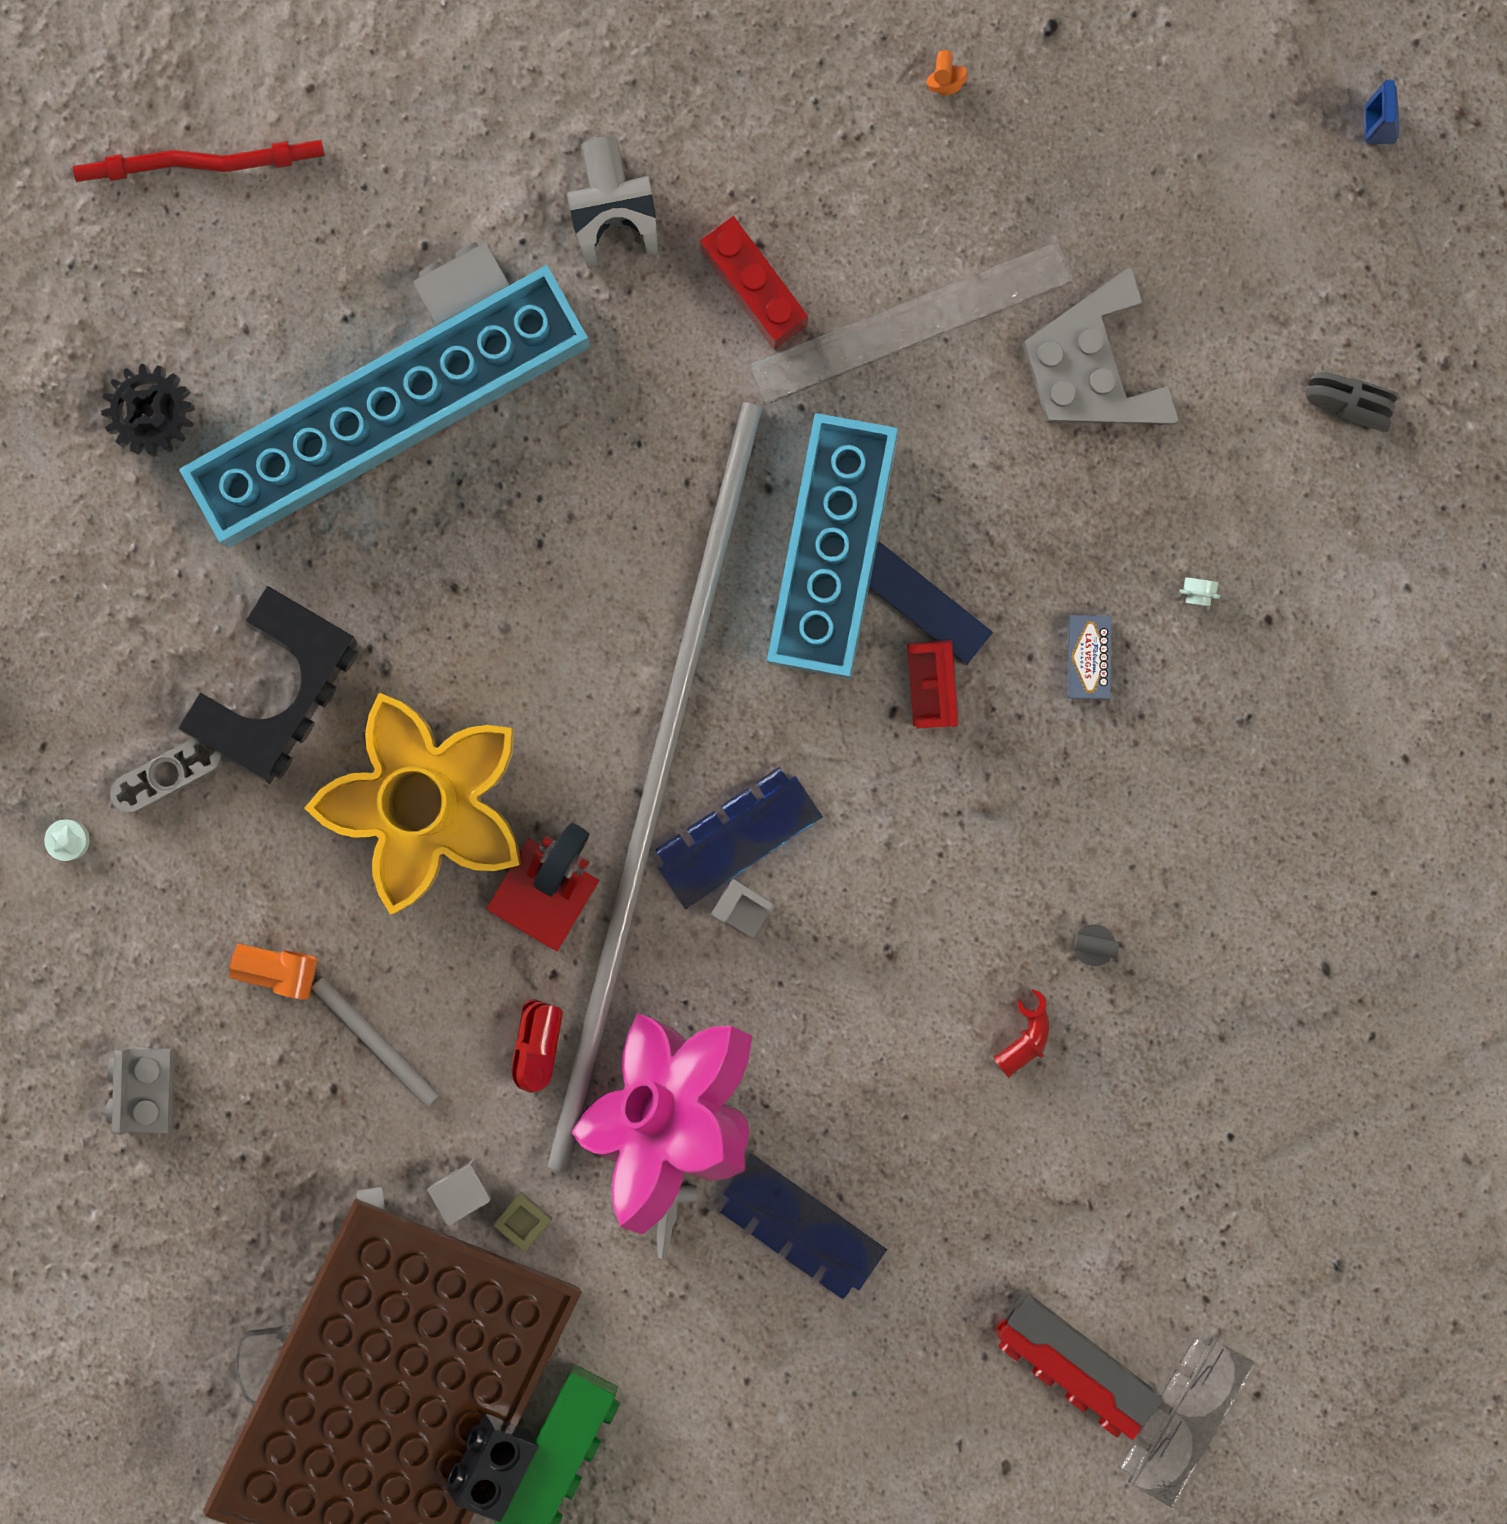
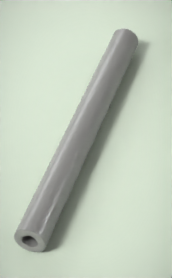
(375, 1041)

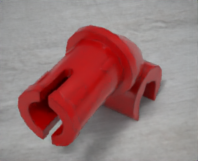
(1032, 1041)

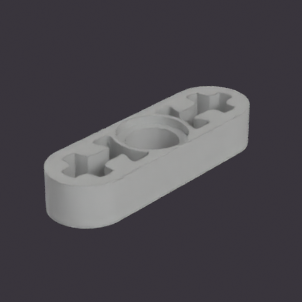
(145, 798)

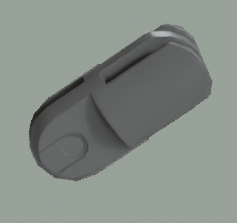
(1353, 399)

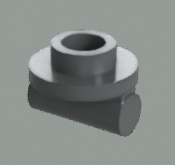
(1095, 945)

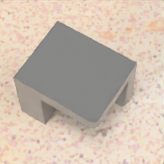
(743, 908)
(459, 1193)

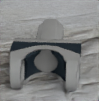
(610, 200)

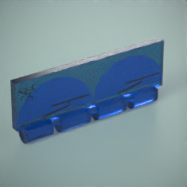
(732, 847)
(797, 1217)

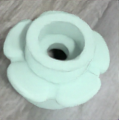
(1200, 591)

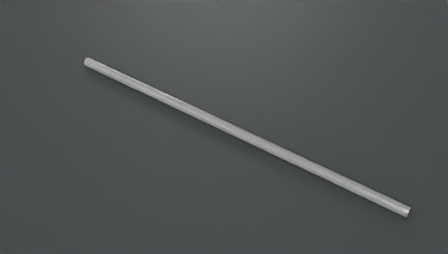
(655, 786)

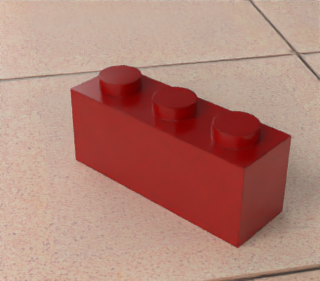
(753, 282)

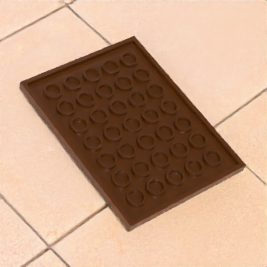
(389, 1377)

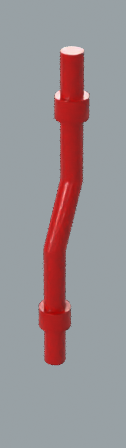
(117, 167)

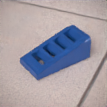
(1382, 115)

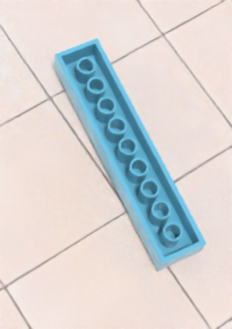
(385, 407)

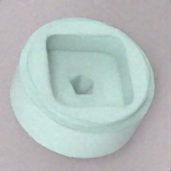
(67, 840)

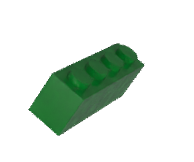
(563, 1443)

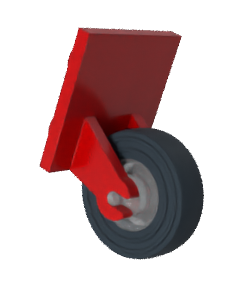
(548, 888)

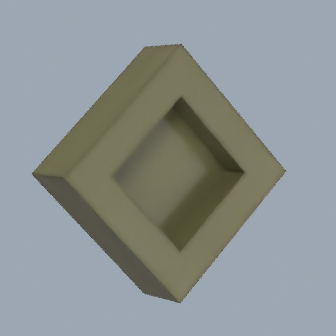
(522, 1221)

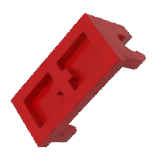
(933, 684)

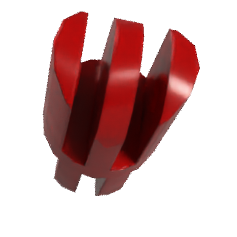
(536, 1045)

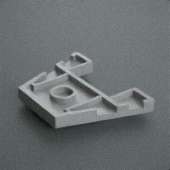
(1078, 370)

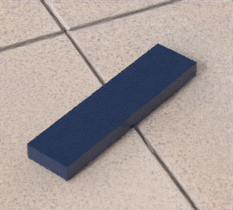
(926, 605)

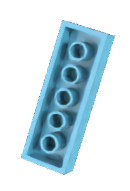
(833, 546)

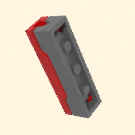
(1078, 1366)

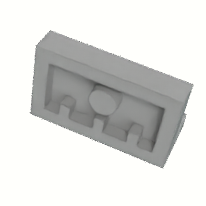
(141, 1090)

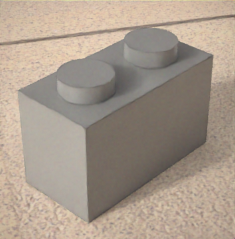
(460, 283)

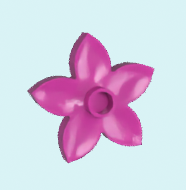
(669, 1117)

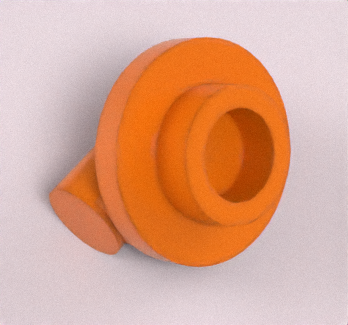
(947, 77)

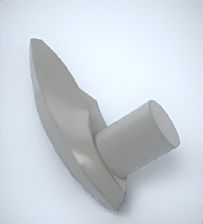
(664, 1229)

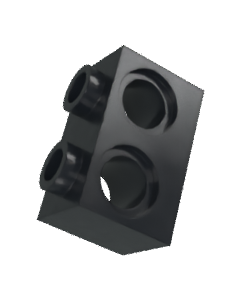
(501, 1469)

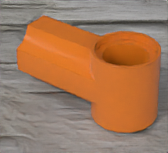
(284, 972)

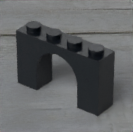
(265, 744)

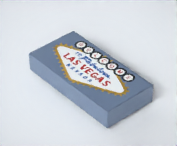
(1089, 657)

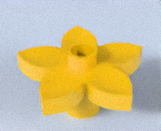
(422, 801)

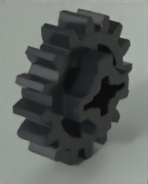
(136, 421)

